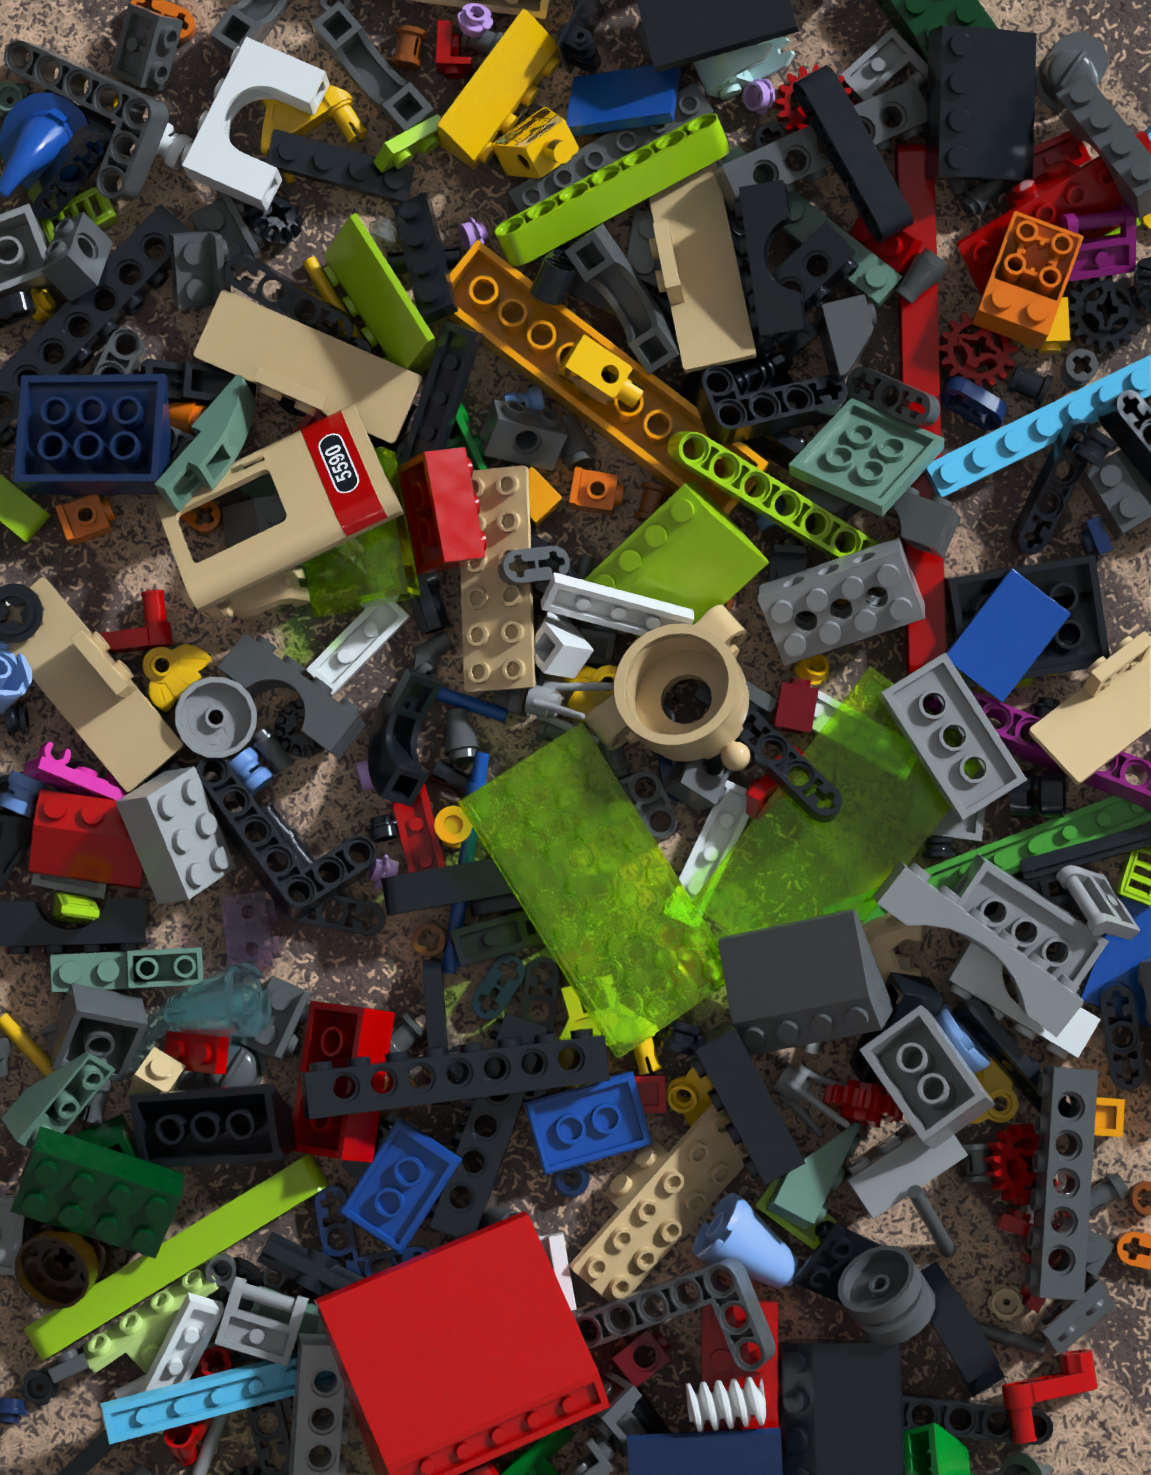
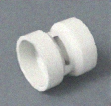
(172, 147)

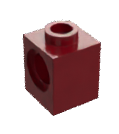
(795, 707)
(637, 1372)

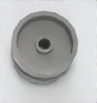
(215, 739)

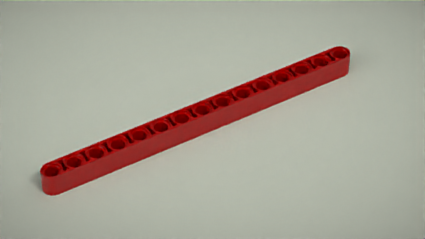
(920, 368)

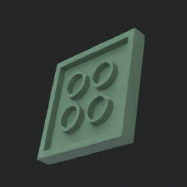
(866, 456)

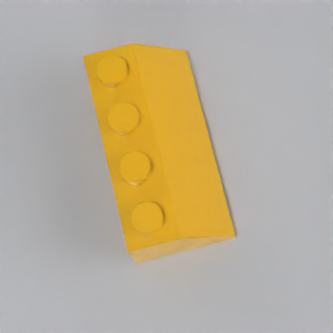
(498, 91)

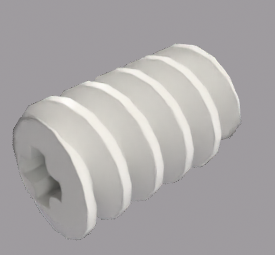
(726, 1403)

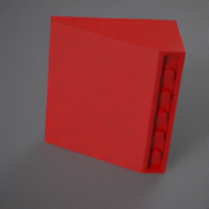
(461, 1353)

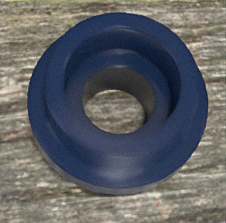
(575, 1190)
(12, 1410)

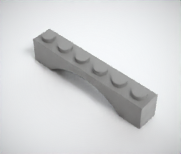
(917, 902)

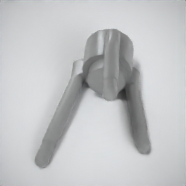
(547, 704)
(793, 1085)

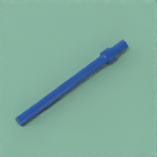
(466, 855)

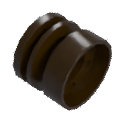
(60, 1266)

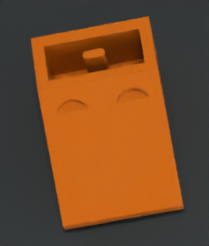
(1028, 280)

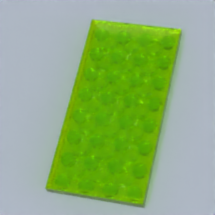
(806, 869)
(597, 889)

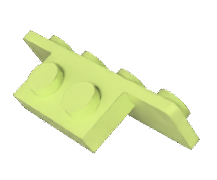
(146, 1327)

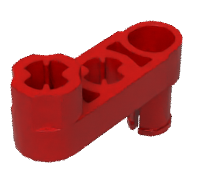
(153, 634)
(1075, 1377)
(183, 1439)

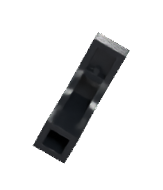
(394, 737)
(961, 1334)

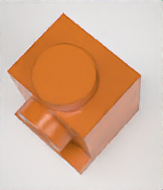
(584, 500)
(79, 531)

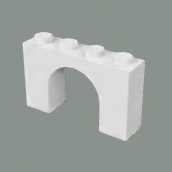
(254, 75)

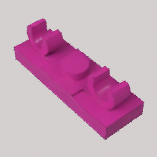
(74, 781)

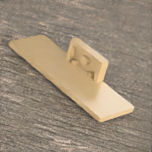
(700, 272)
(306, 365)
(495, 614)
(95, 692)
(1102, 715)
(657, 1204)

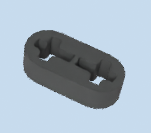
(532, 557)

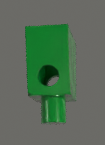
(934, 1452)

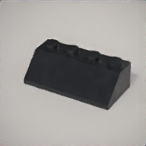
(746, 1103)
(212, 1125)

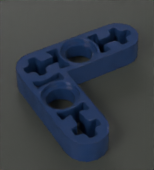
(359, 1264)

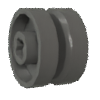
(886, 1295)

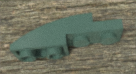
(217, 443)
(127, 969)

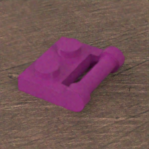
(1108, 253)

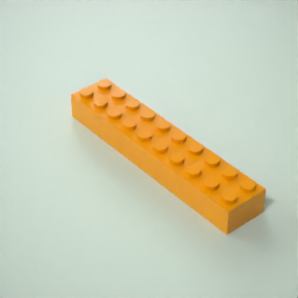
(535, 341)

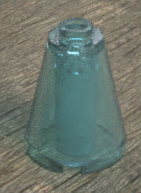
(222, 1004)

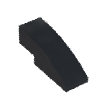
(192, 380)

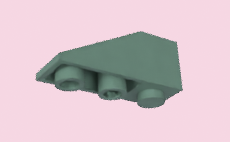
(56, 1098)
(803, 1191)

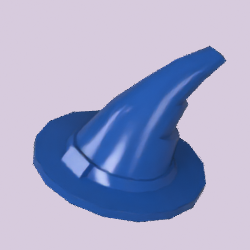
(35, 135)

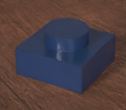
(1095, 538)

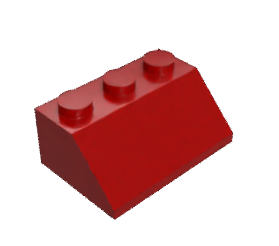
(441, 510)
(83, 841)

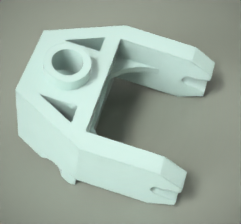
(730, 72)

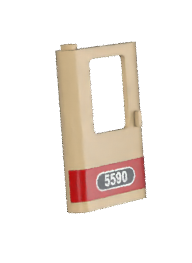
(329, 493)

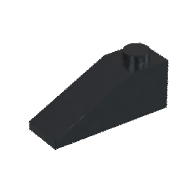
(905, 994)

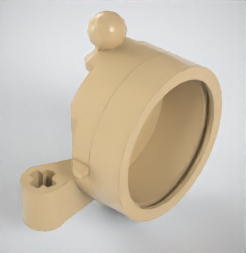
(657, 663)

